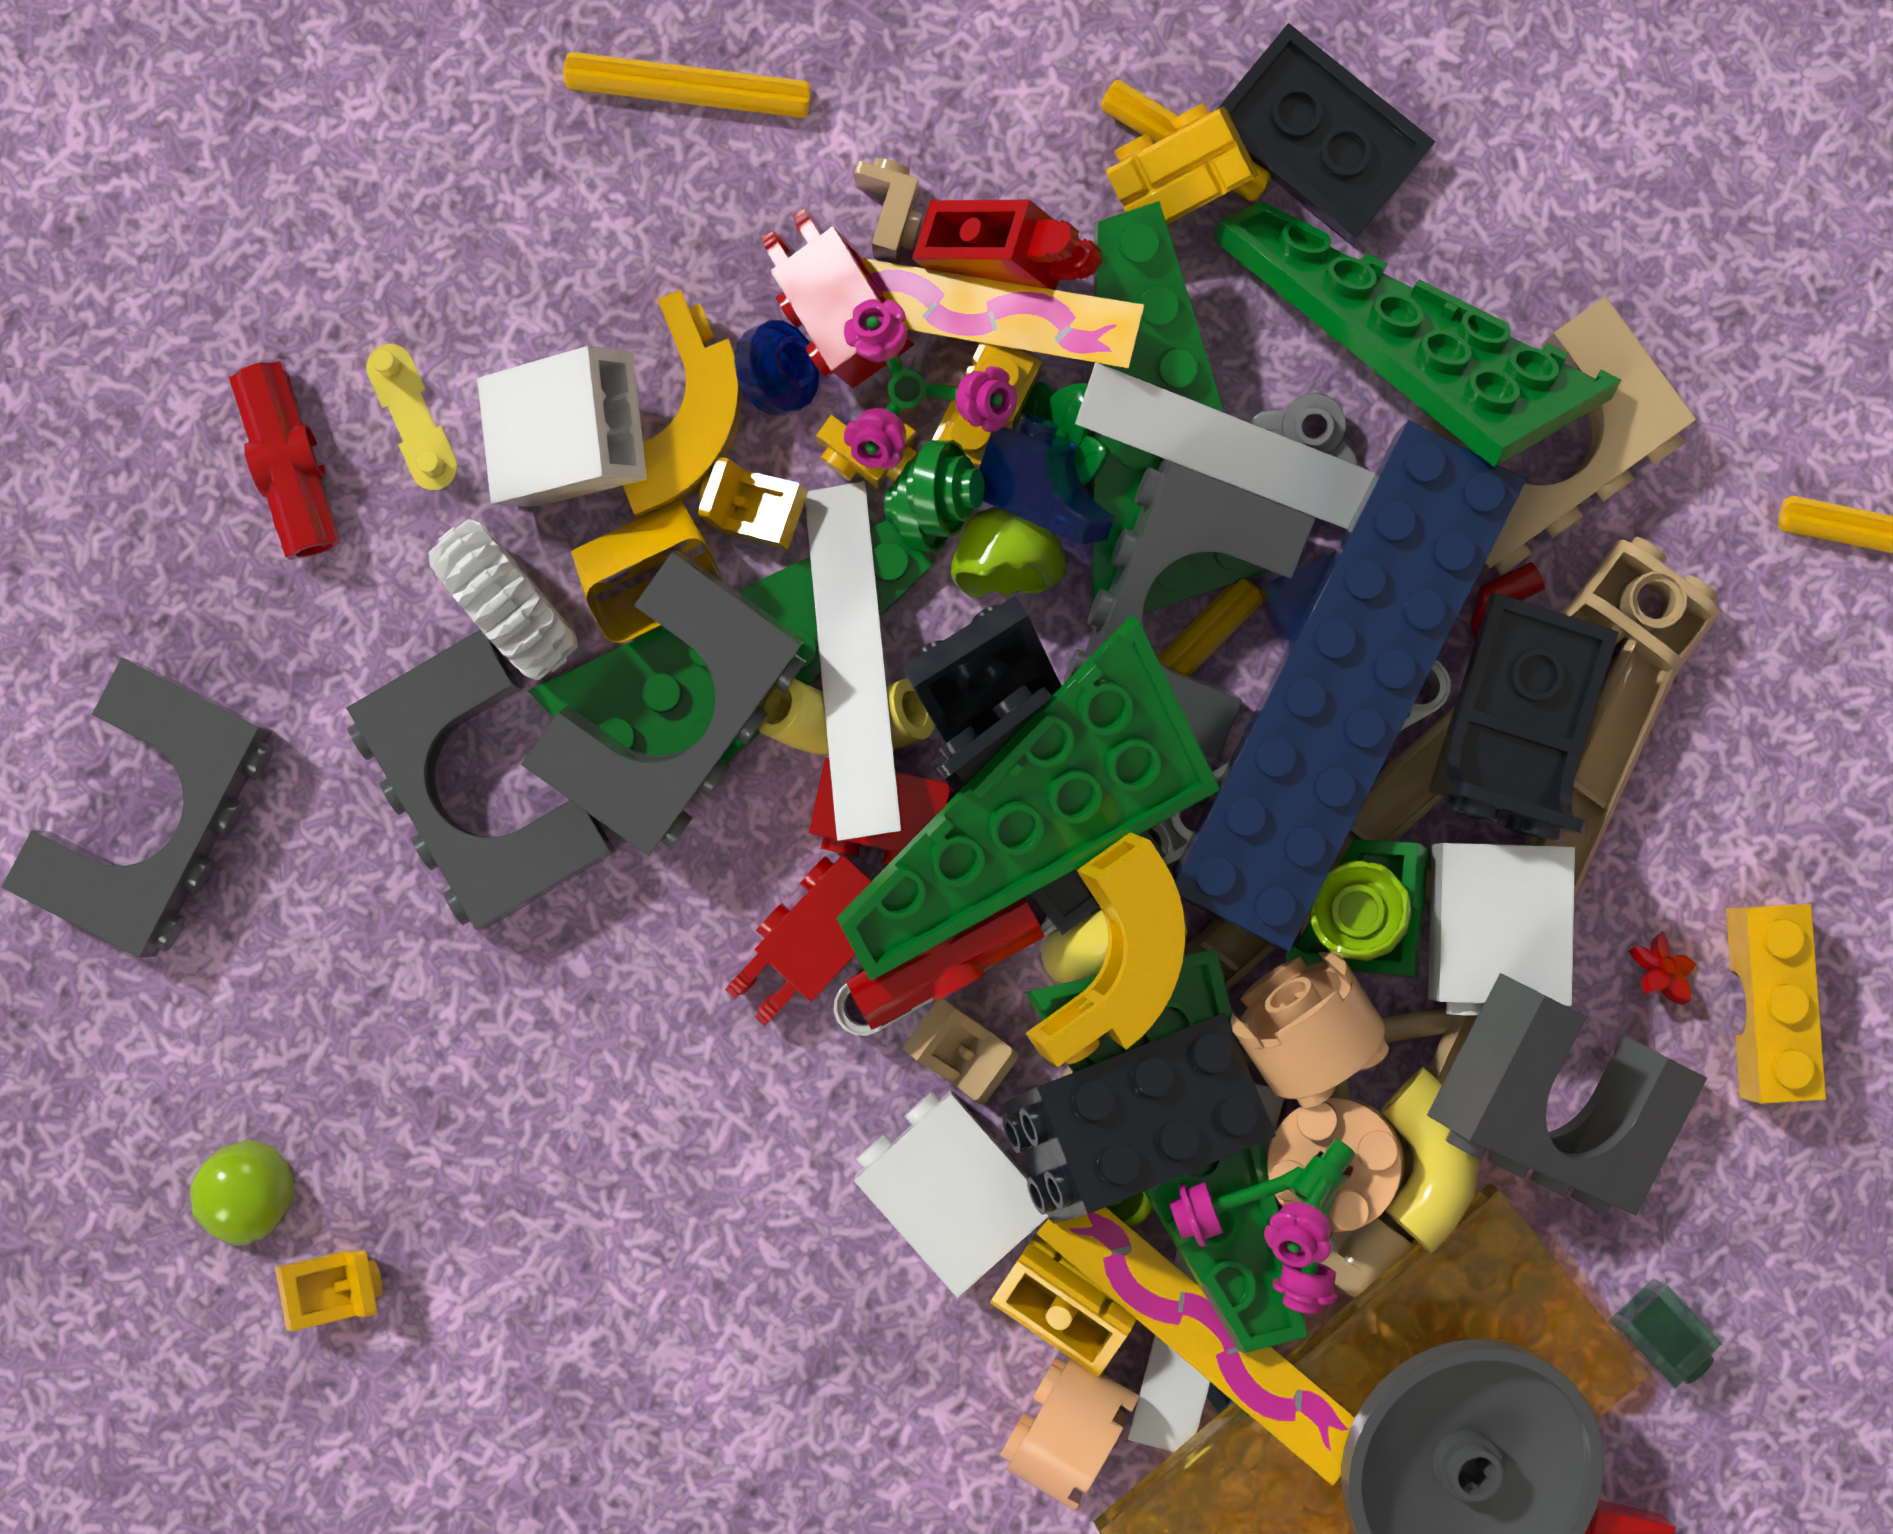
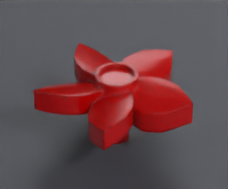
(1663, 970)

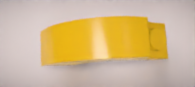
(706, 421)
(1140, 960)

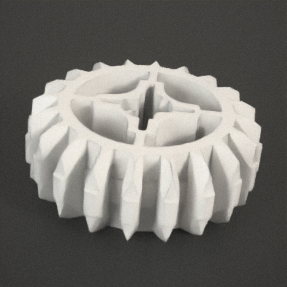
(502, 599)

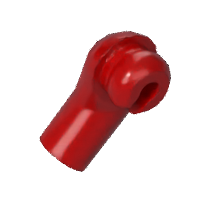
(1516, 584)

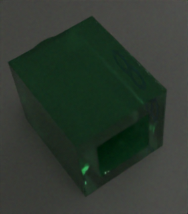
(1666, 1334)

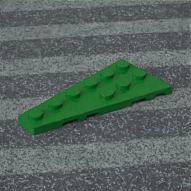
(1419, 339)
(1167, 353)
(659, 689)
(1069, 784)
(1238, 1264)

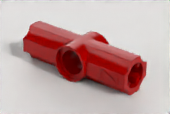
(284, 460)
(946, 965)

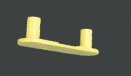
(400, 389)

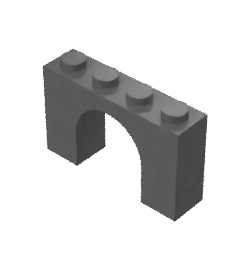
(1180, 517)
(405, 731)
(646, 793)
(141, 901)
(1502, 1090)

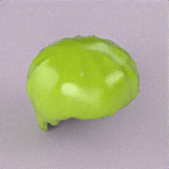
(1006, 556)

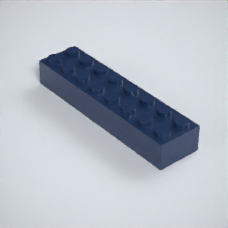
(1345, 685)

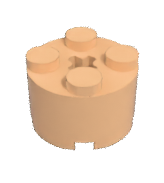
(1310, 1028)
(1377, 1163)
(1070, 1432)

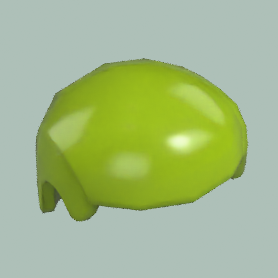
(1361, 911)
(242, 1192)

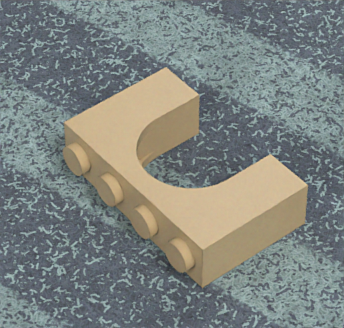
(1634, 424)

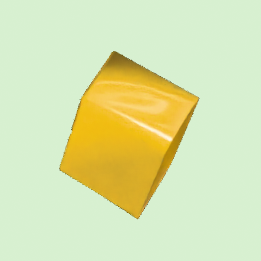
(634, 546)

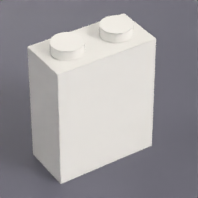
(562, 427)
(1497, 915)
(949, 1191)

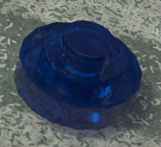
(776, 368)

